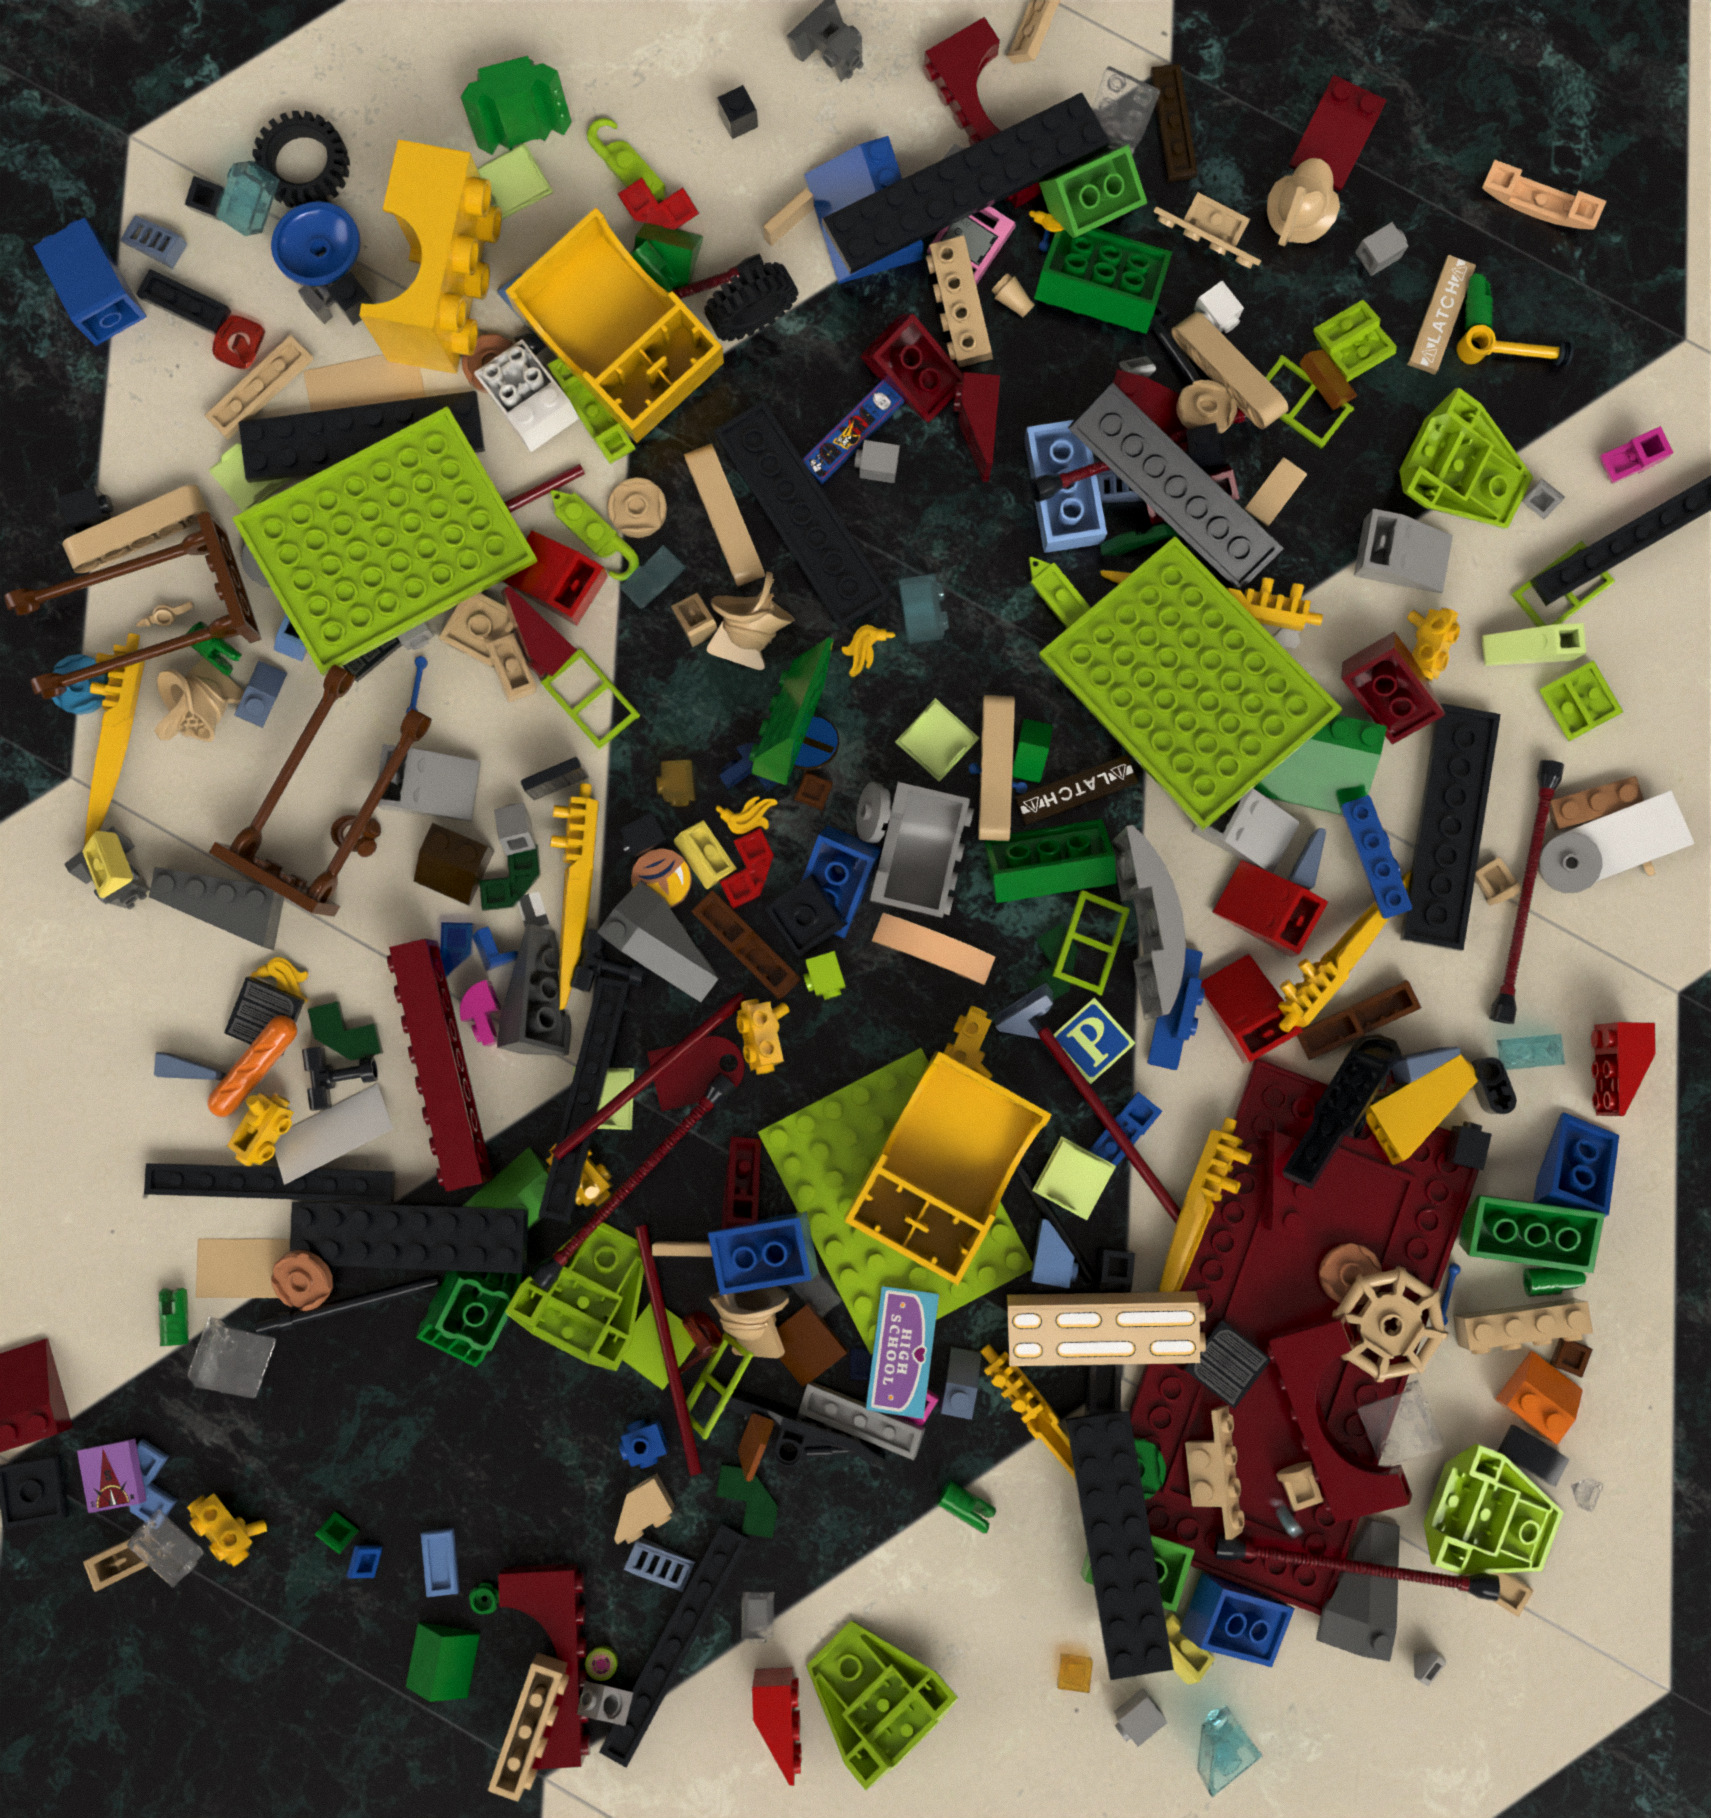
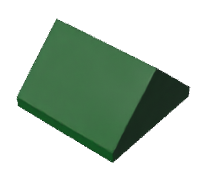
(676, 247)
(442, 1662)

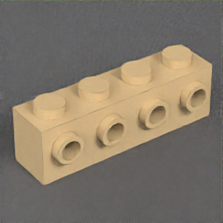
(960, 300)
(1523, 1324)
(527, 1727)

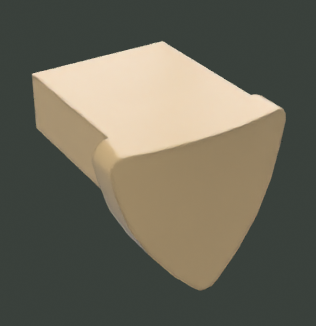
(1496, 882)
(1300, 1485)

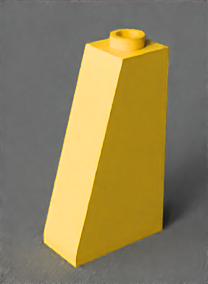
(1415, 1110)

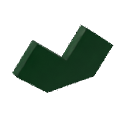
(1126, 542)
(508, 891)
(1051, 944)
(330, 1030)
(760, 1506)

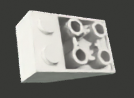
(527, 395)

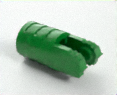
(654, 265)
(1478, 303)
(212, 648)
(1551, 1281)
(173, 1317)
(962, 1502)

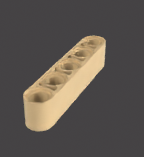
(1227, 366)
(724, 515)
(135, 529)
(996, 768)

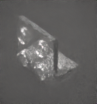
(1124, 107)
(230, 1359)
(1401, 1426)

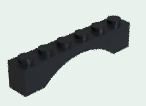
(1104, 1381)

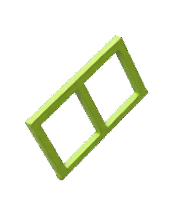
(1289, 418)
(1577, 605)
(588, 700)
(1071, 934)
(725, 1392)

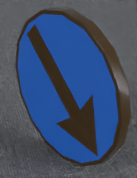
(819, 745)

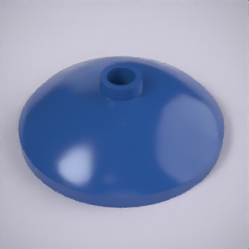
(306, 234)

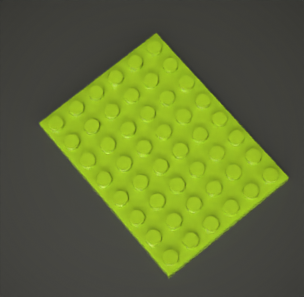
(384, 540)
(1189, 683)
(823, 1162)

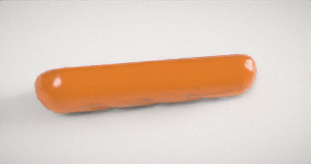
(252, 1066)

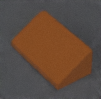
(1327, 378)
(754, 1444)

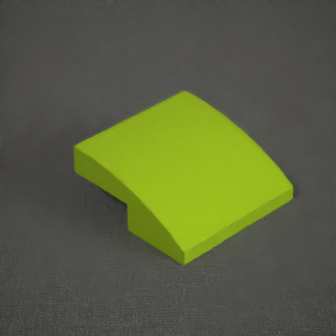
(1355, 340)
(1581, 701)
(645, 1349)

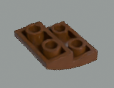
(809, 1345)

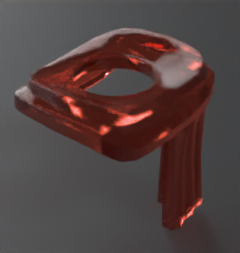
(244, 353)
(705, 1346)

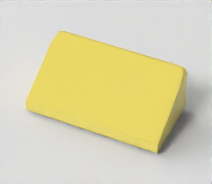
(704, 854)
(107, 863)
(1187, 1659)

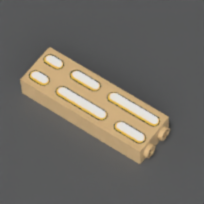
(1105, 1328)

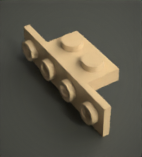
(1215, 223)
(1214, 1474)

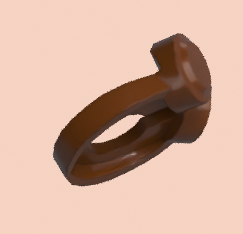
(364, 846)

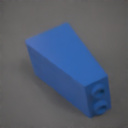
(89, 282)

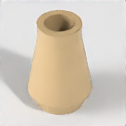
(1012, 295)

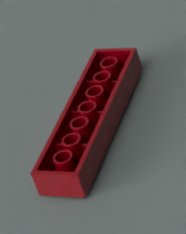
(440, 1064)

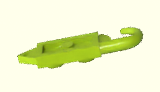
(624, 160)
(593, 531)
(1057, 592)

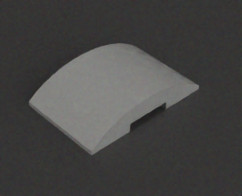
(1159, 918)

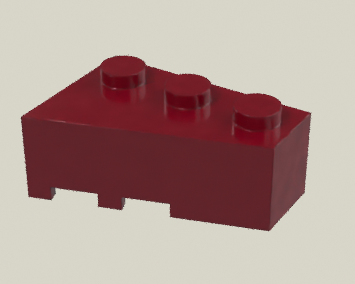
(1287, 1202)

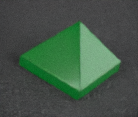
(336, 1532)

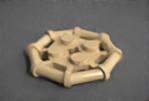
(1408, 1319)

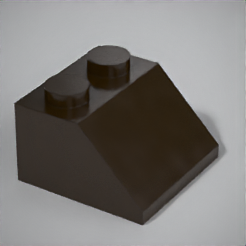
(451, 864)

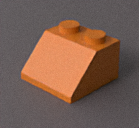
(1541, 1398)

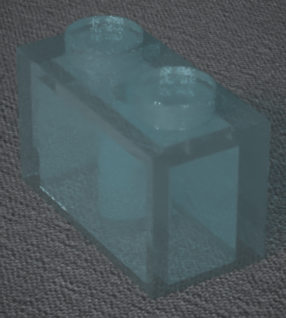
(247, 198)
(922, 608)

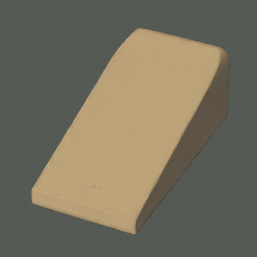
(1275, 491)
(511, 667)

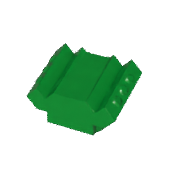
(515, 104)
(469, 1313)

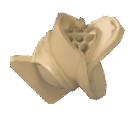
(1303, 204)
(747, 626)
(195, 701)
(752, 1319)

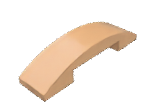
(1541, 200)
(933, 948)

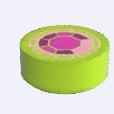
(601, 1663)

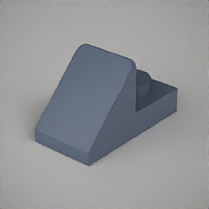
(260, 694)
(1019, 1016)

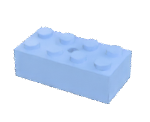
(1074, 514)

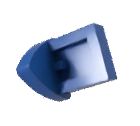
(488, 950)

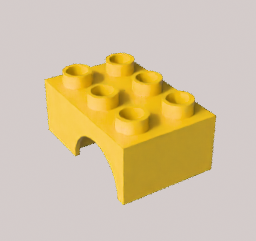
(446, 222)
(615, 326)
(945, 1167)

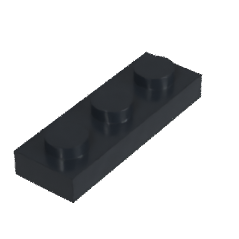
(183, 302)

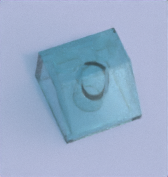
(1224, 1750)

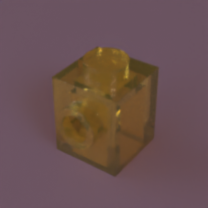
(677, 782)

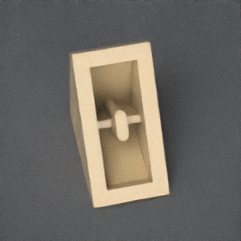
(695, 619)
(112, 1565)

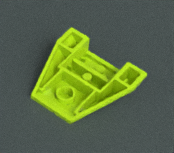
(1465, 464)
(591, 1303)
(1489, 1517)
(876, 1700)

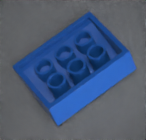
(849, 179)

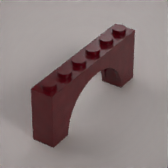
(955, 70)
(1349, 1483)
(553, 1600)

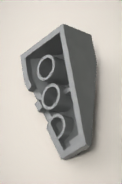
(655, 938)
(531, 1010)
(1364, 1607)

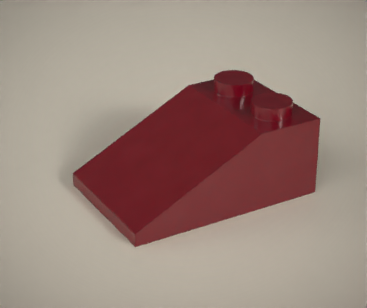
(1339, 128)
(914, 366)
(1154, 400)
(977, 407)
(538, 639)
(1392, 687)
(30, 1396)

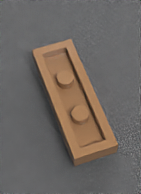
(1594, 803)

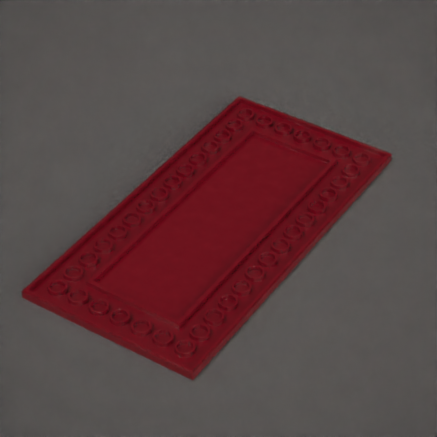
(1271, 1285)

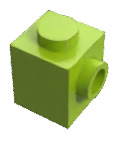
(824, 976)

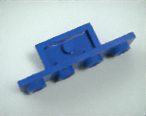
(1376, 857)
(1177, 1026)

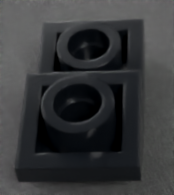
(1533, 1455)

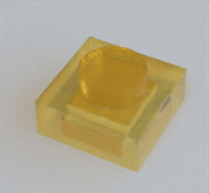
(1074, 1673)

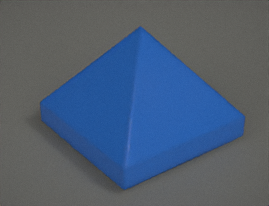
(364, 1561)

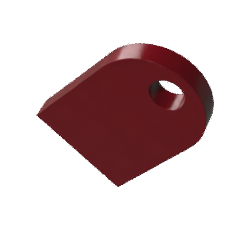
(690, 1075)

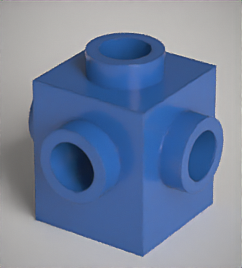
(651, 1434)

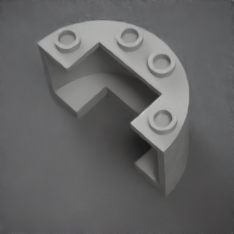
(921, 850)

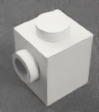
(1220, 307)

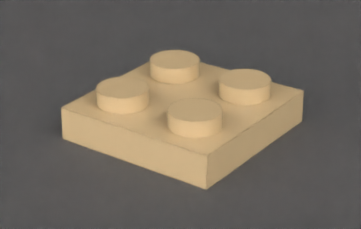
(475, 623)

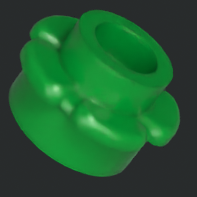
(480, 1606)

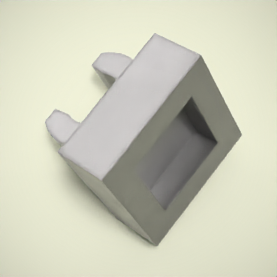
(318, 301)

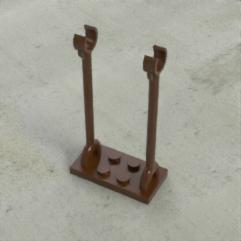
(210, 540)
(246, 844)

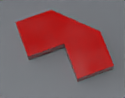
(645, 208)
(750, 881)

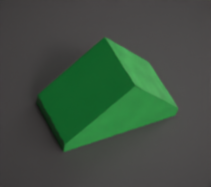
(1032, 750)

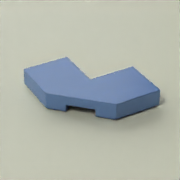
(151, 1462)

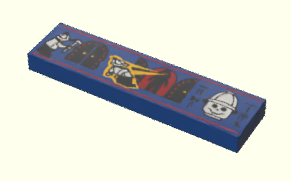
(852, 431)

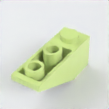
(1535, 645)

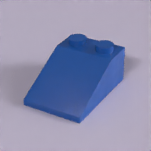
(843, 869)
(1578, 1166)
(764, 1253)
(1236, 1621)

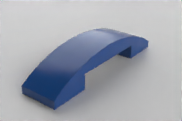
(1134, 1120)

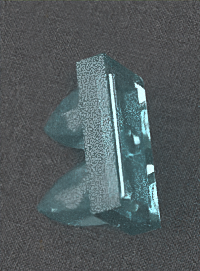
(1531, 1051)

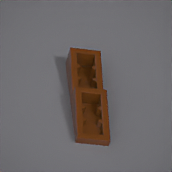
(746, 945)
(1358, 1019)

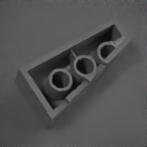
(231, 905)

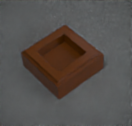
(813, 791)
(1571, 1357)

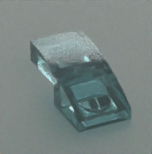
(653, 577)

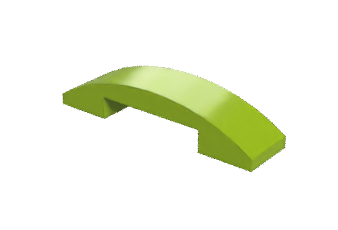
(598, 422)

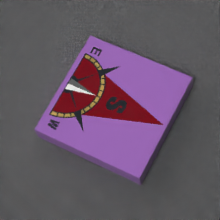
(111, 1475)

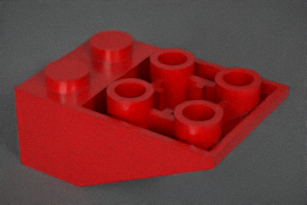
(559, 579)
(1270, 908)
(1247, 1008)
(1620, 1063)
(773, 1703)

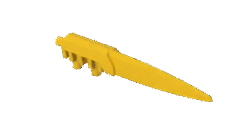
(1262, 605)
(117, 721)
(578, 877)
(1327, 976)
(1198, 1205)
(1025, 1398)

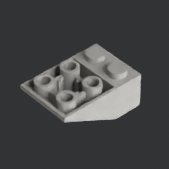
(1403, 551)
(431, 784)
(1253, 831)

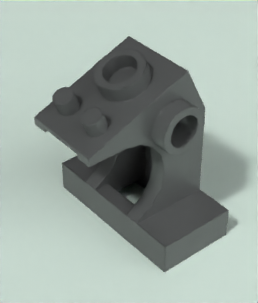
(826, 32)
(125, 895)

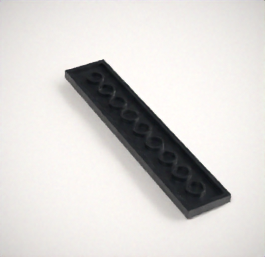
(965, 183)

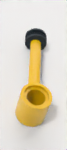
(1485, 337)

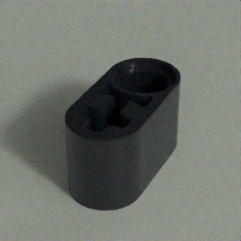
(1504, 1088)

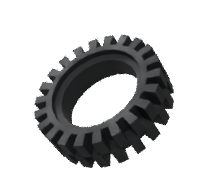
(296, 128)
(751, 301)

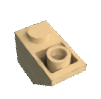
(644, 1505)

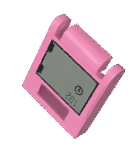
(981, 240)

